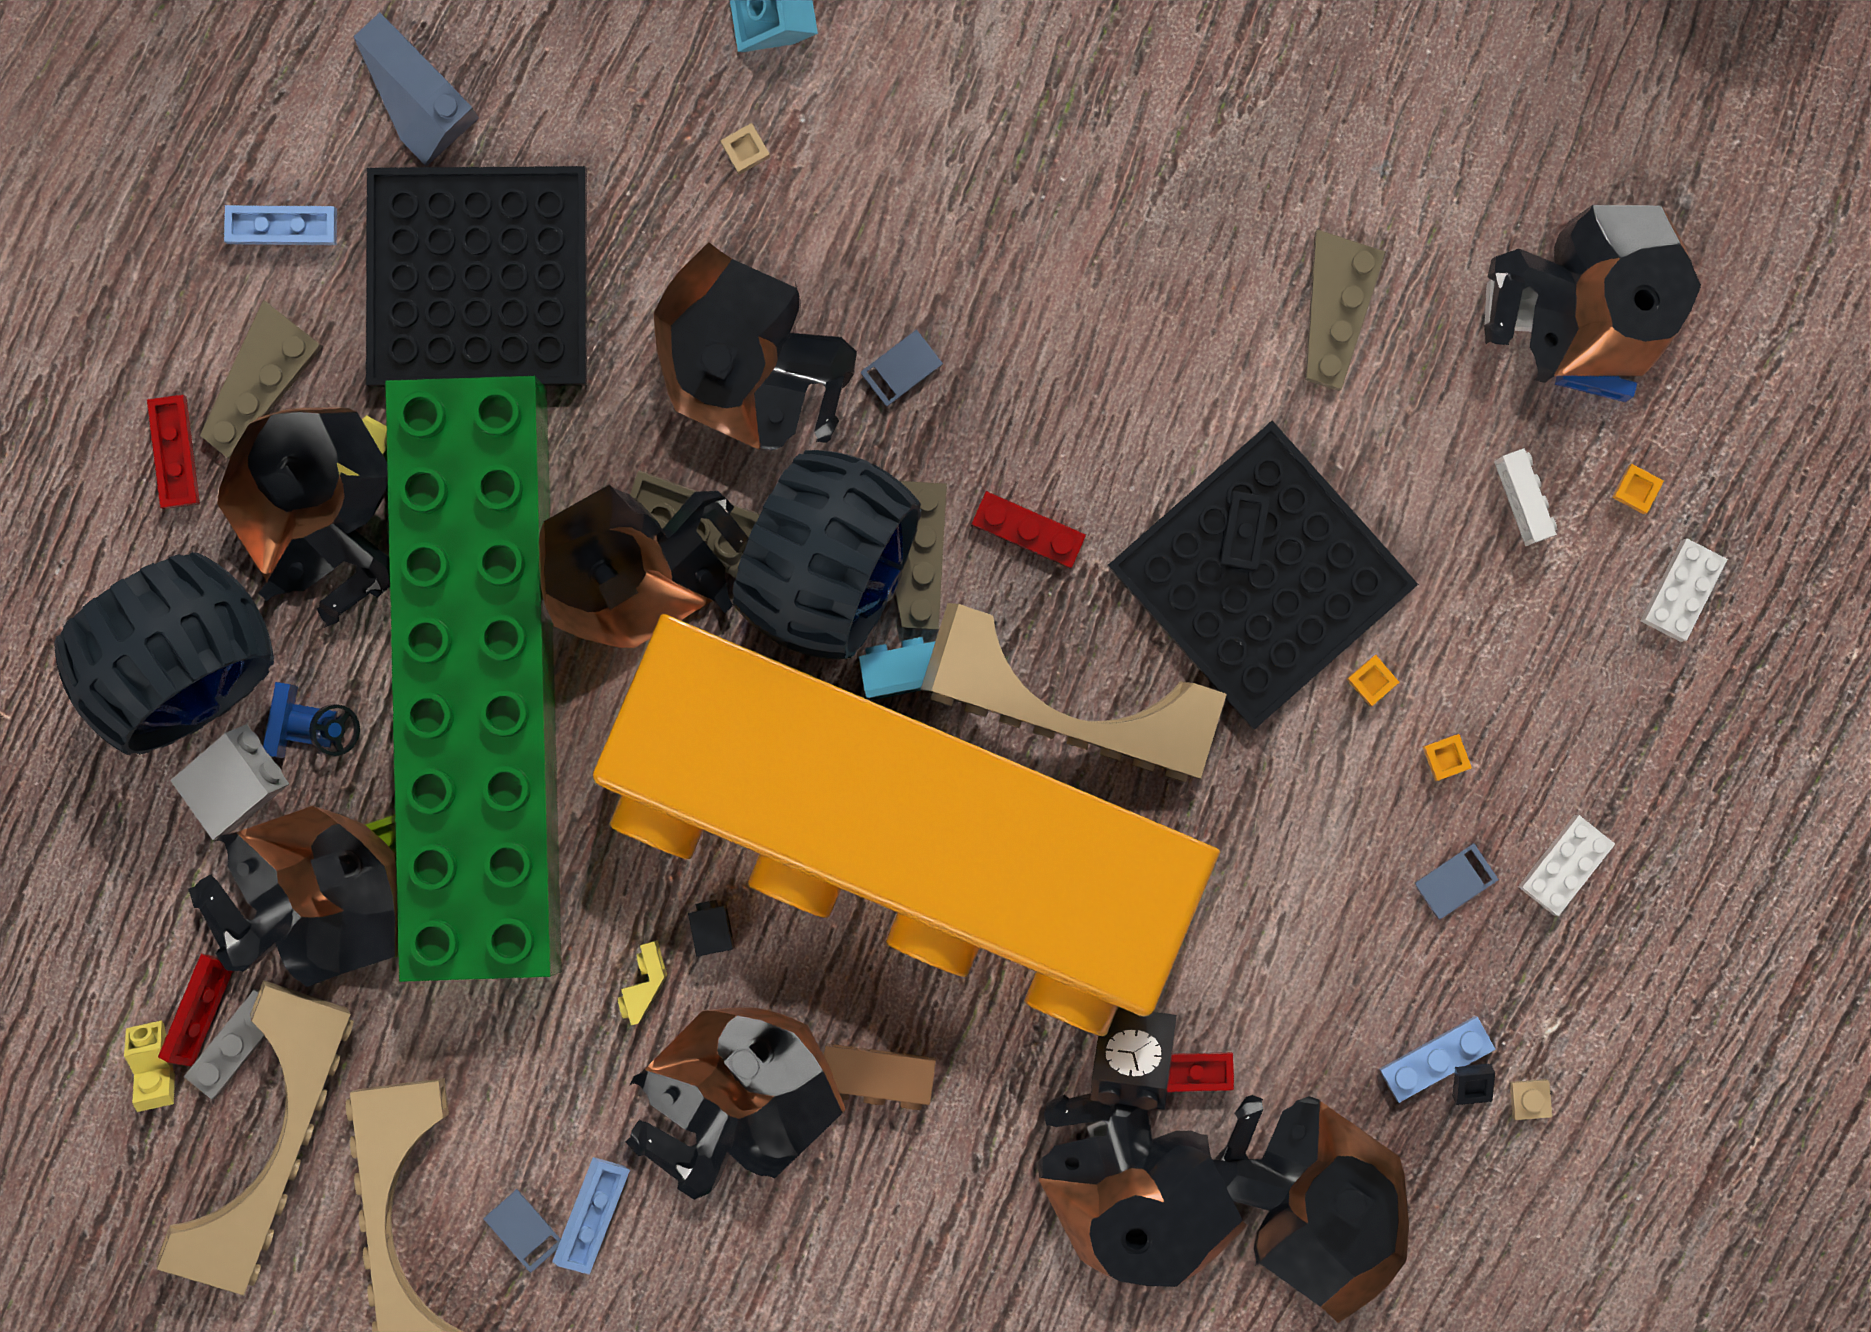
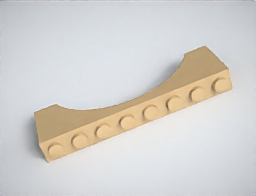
(973, 670)
(386, 1129)
(227, 1242)

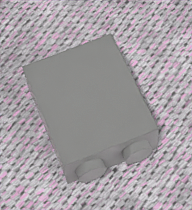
(229, 781)

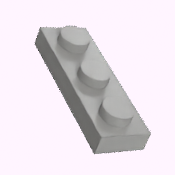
(227, 1051)

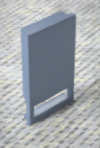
(903, 366)
(1454, 883)
(521, 1228)

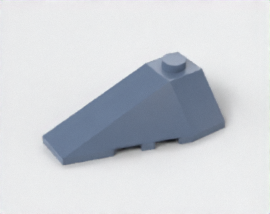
(417, 97)

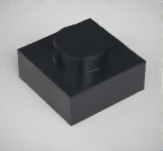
(1473, 1084)

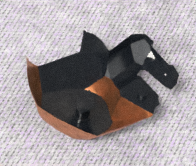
(1607, 298)
(735, 356)
(291, 467)
(616, 570)
(318, 894)
(745, 1087)
(1133, 1201)
(1331, 1201)

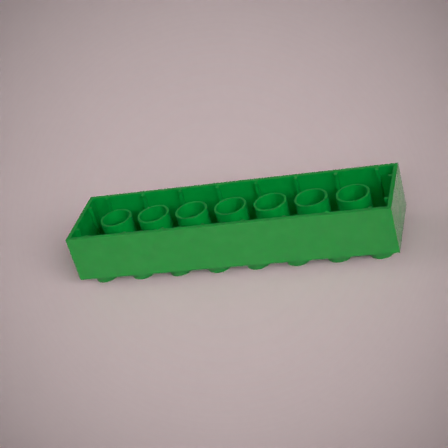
(472, 680)

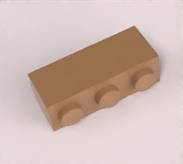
(881, 1075)

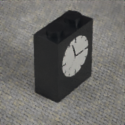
(1134, 1060)

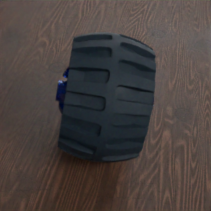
(826, 554)
(163, 653)

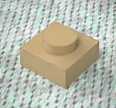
(745, 148)
(1530, 1099)

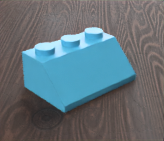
(772, 23)
(895, 670)

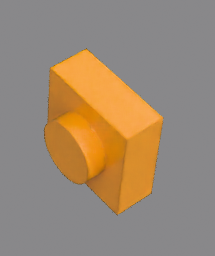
(1637, 489)
(1372, 680)
(1447, 757)

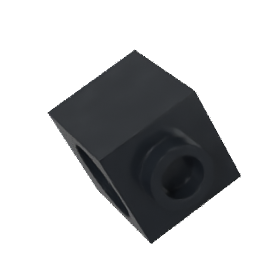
(711, 928)

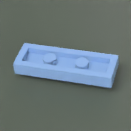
(280, 225)
(1437, 1059)
(591, 1215)

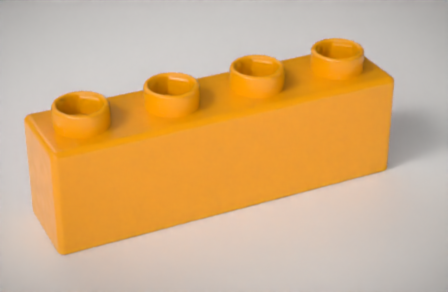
(902, 818)

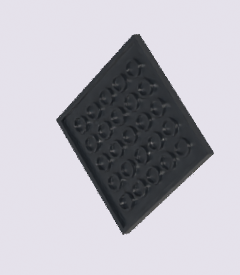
(476, 273)
(1273, 627)

